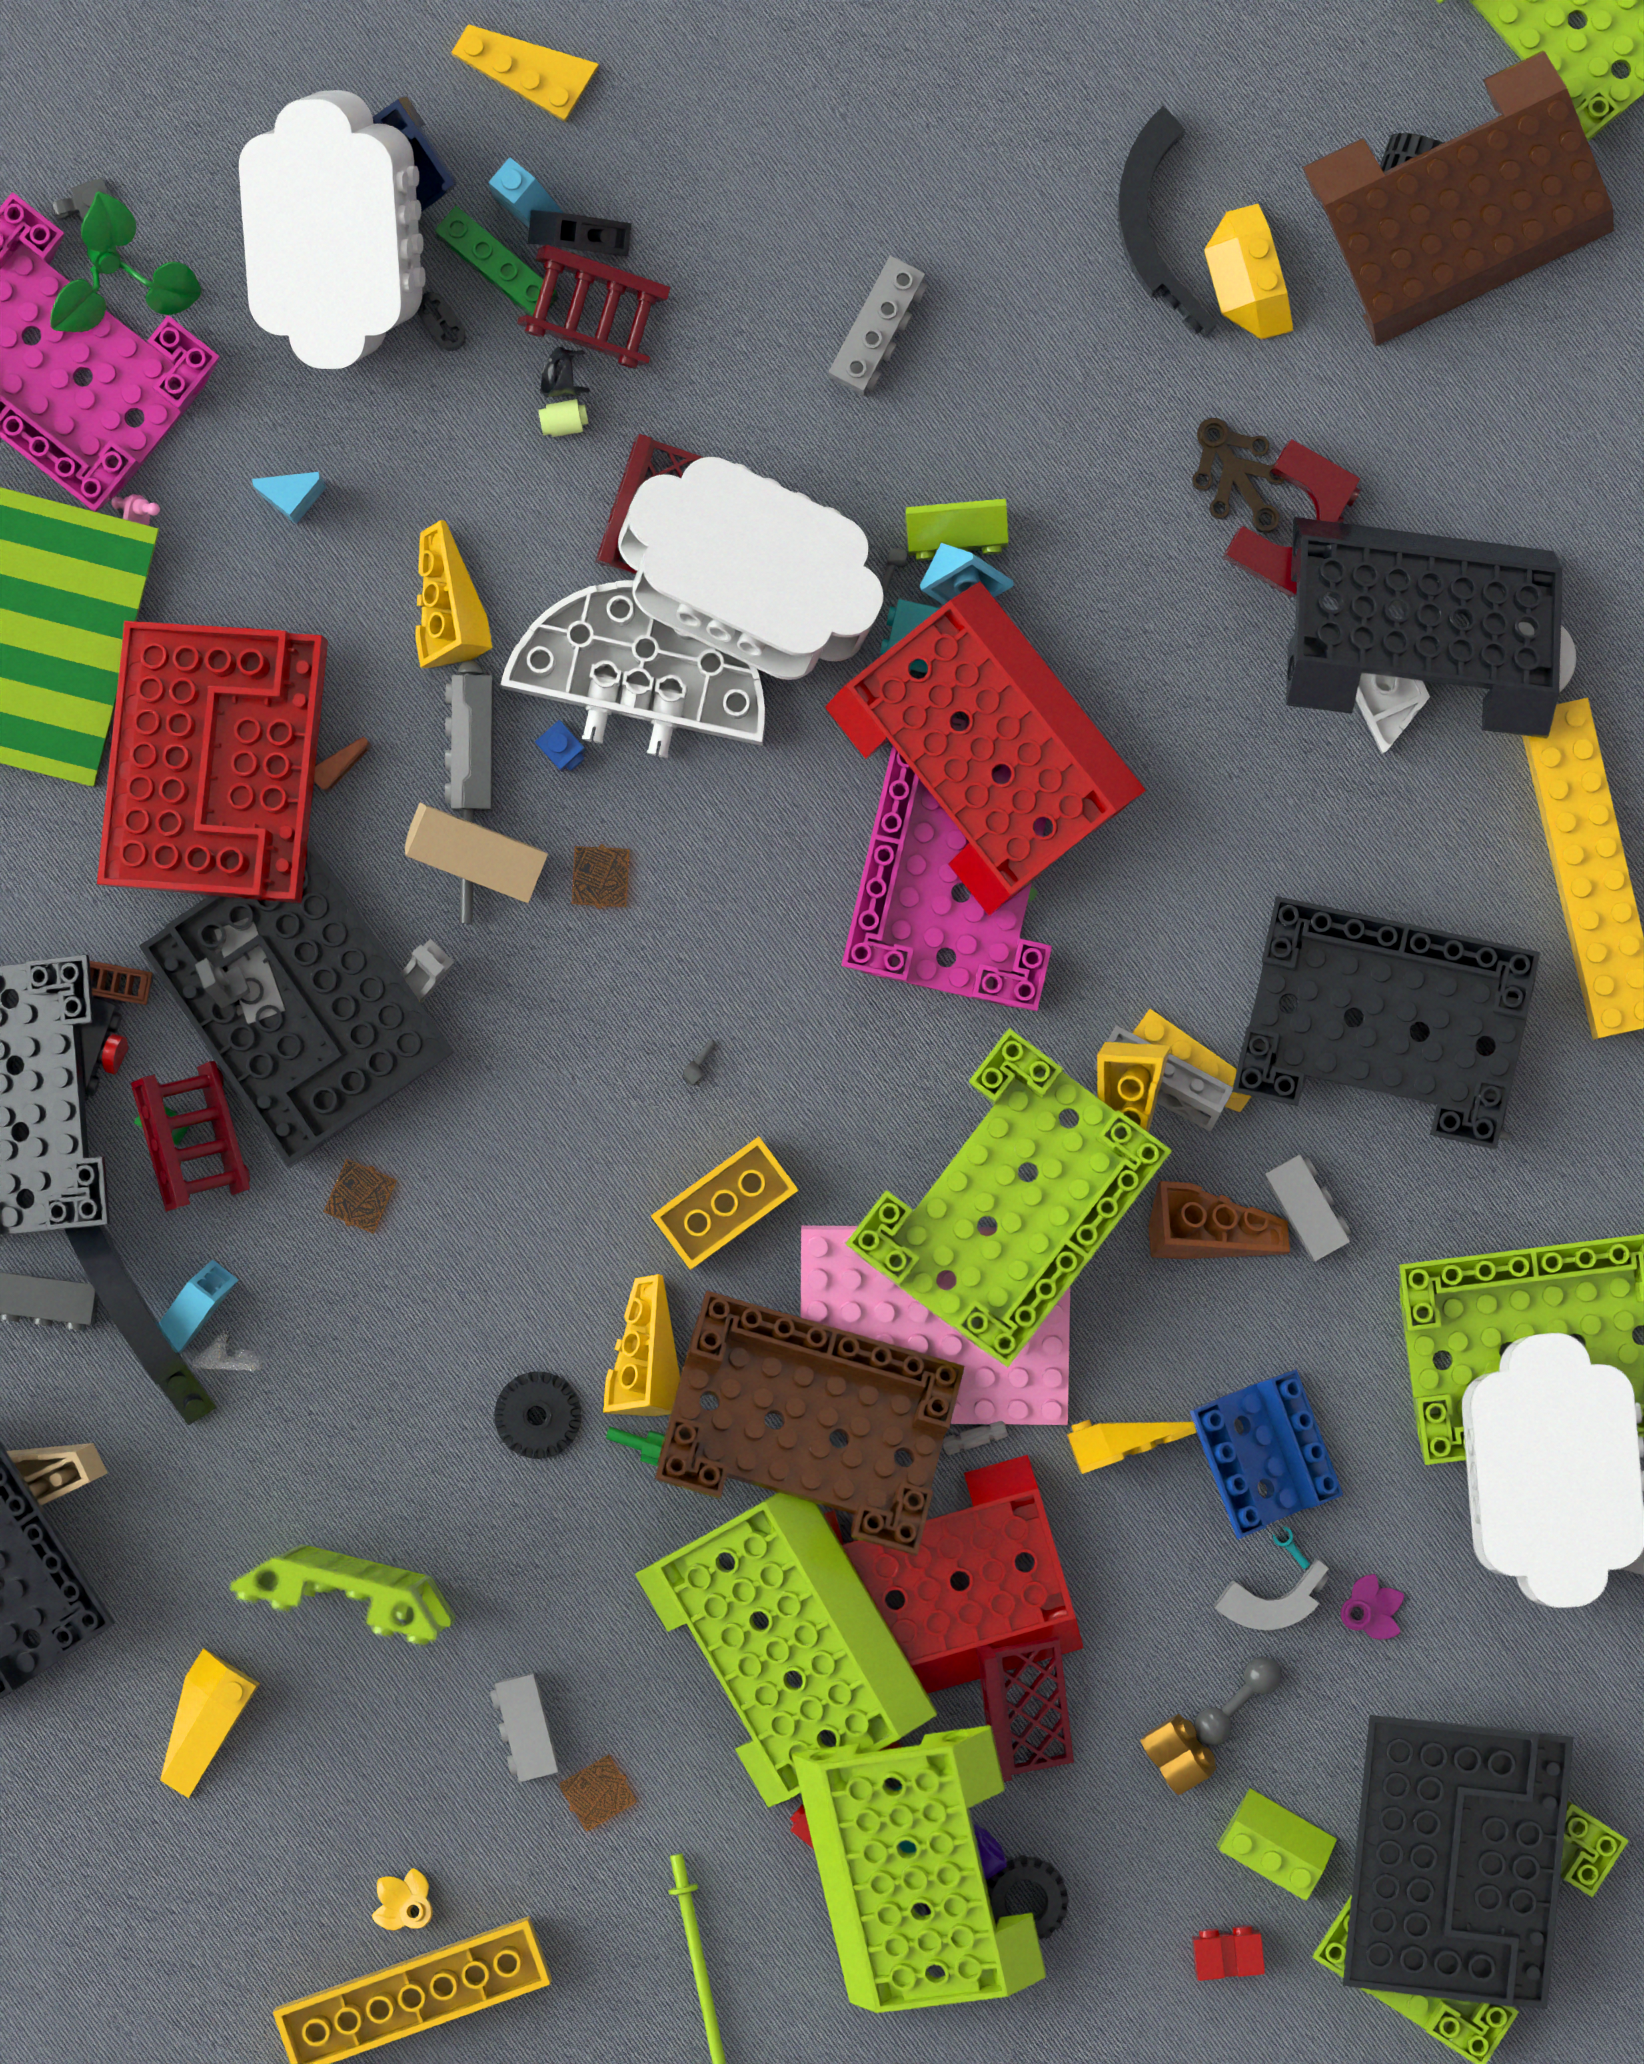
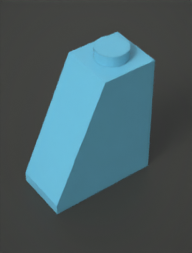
(520, 192)
(196, 1304)

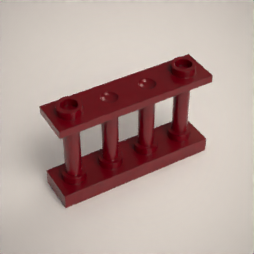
(616, 283)
(168, 1158)

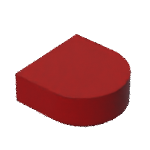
(114, 1053)

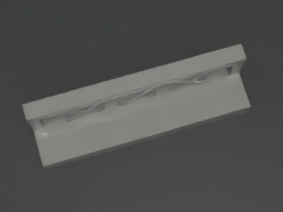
(1188, 1084)

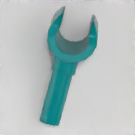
(1292, 1548)

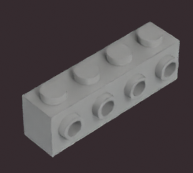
(877, 325)

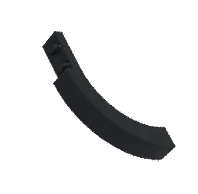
(1143, 160)
(137, 1323)

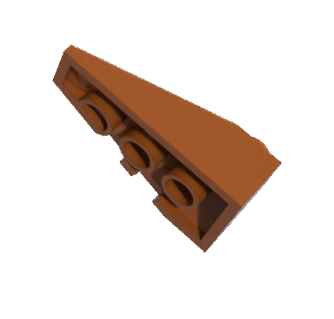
(1202, 1225)

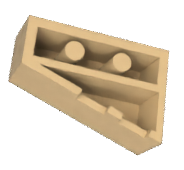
(58, 1469)

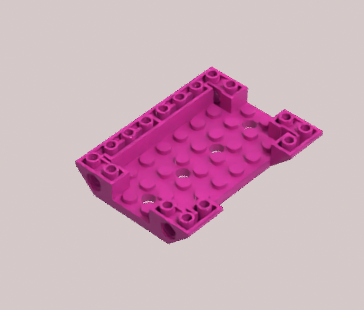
(73, 429)
(909, 912)

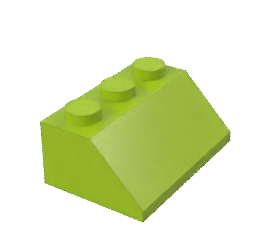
(959, 525)
(1277, 1844)

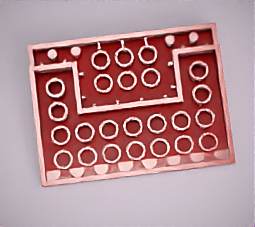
(213, 761)

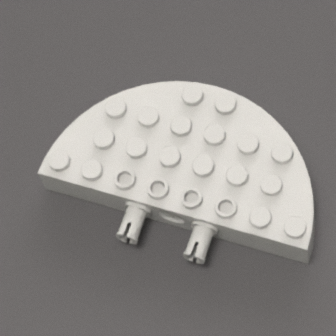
(617, 660)

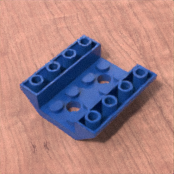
(1276, 1447)

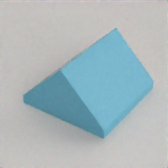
(291, 493)
(956, 571)

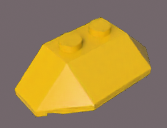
(1248, 274)

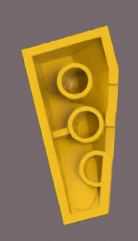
(452, 615)
(647, 1362)
(1110, 1442)
(207, 1711)

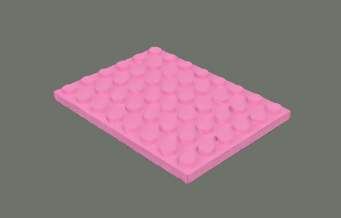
(856, 1298)

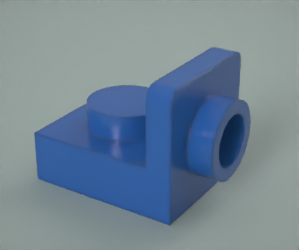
(561, 747)

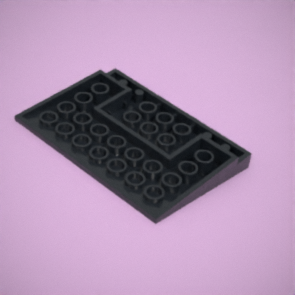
(348, 1022)
(1458, 1861)

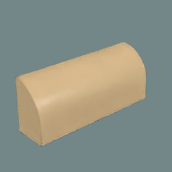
(474, 852)

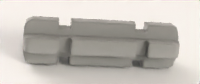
(974, 1437)

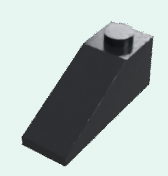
(579, 233)

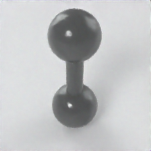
(1214, 1724)

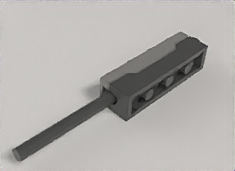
(470, 754)

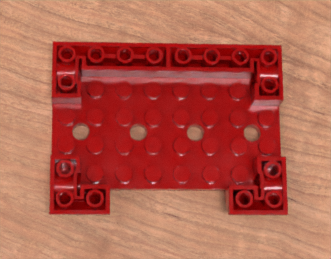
(1016, 719)
(1000, 1605)

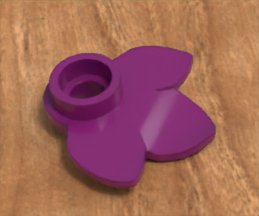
(1377, 1608)

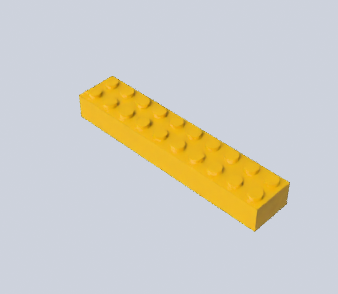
(1590, 869)

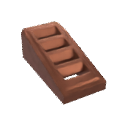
(334, 768)
(144, 987)

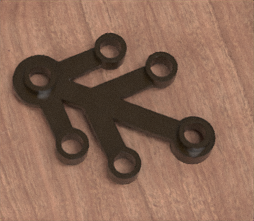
(1235, 470)

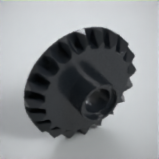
(555, 1398)

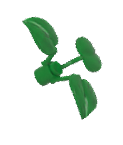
(102, 229)

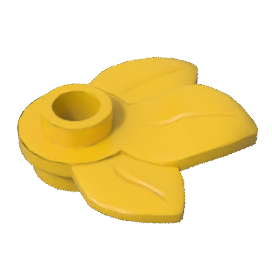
(399, 1898)

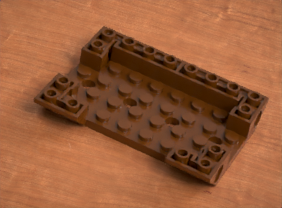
(818, 1385)

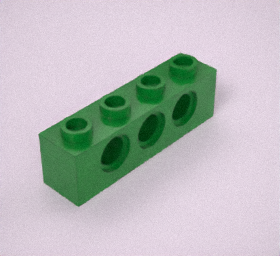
(491, 260)

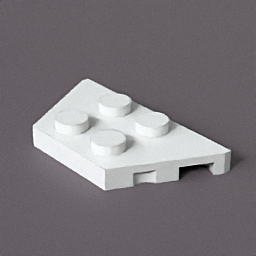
(1389, 705)

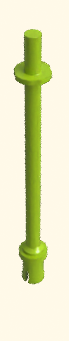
(683, 1890)

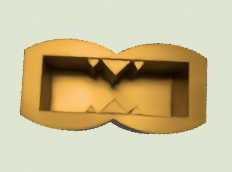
(1179, 1754)

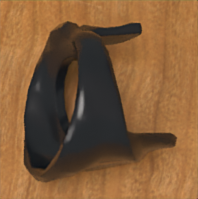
(564, 385)

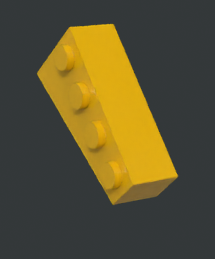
(1131, 1078)

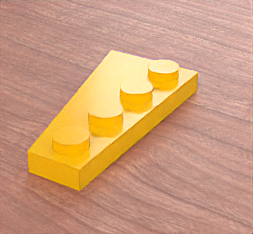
(532, 71)
(1159, 1031)

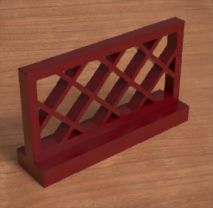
(632, 479)
(996, 1705)

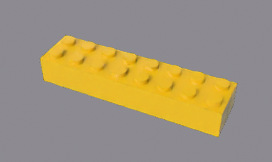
(413, 1995)

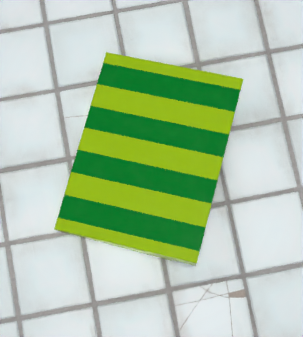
(62, 615)

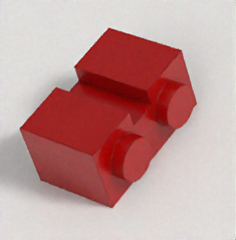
(1228, 1953)

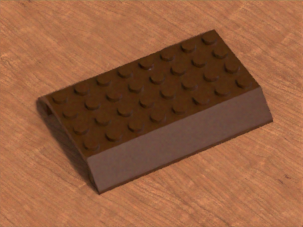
(1468, 208)

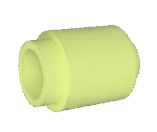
(563, 418)

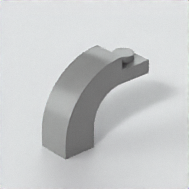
(426, 969)
(1277, 1612)

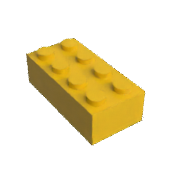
(724, 1203)

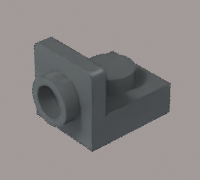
(221, 985)

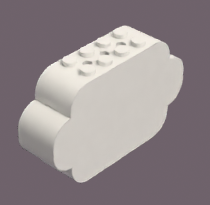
(331, 229)
(750, 567)
(1554, 1470)

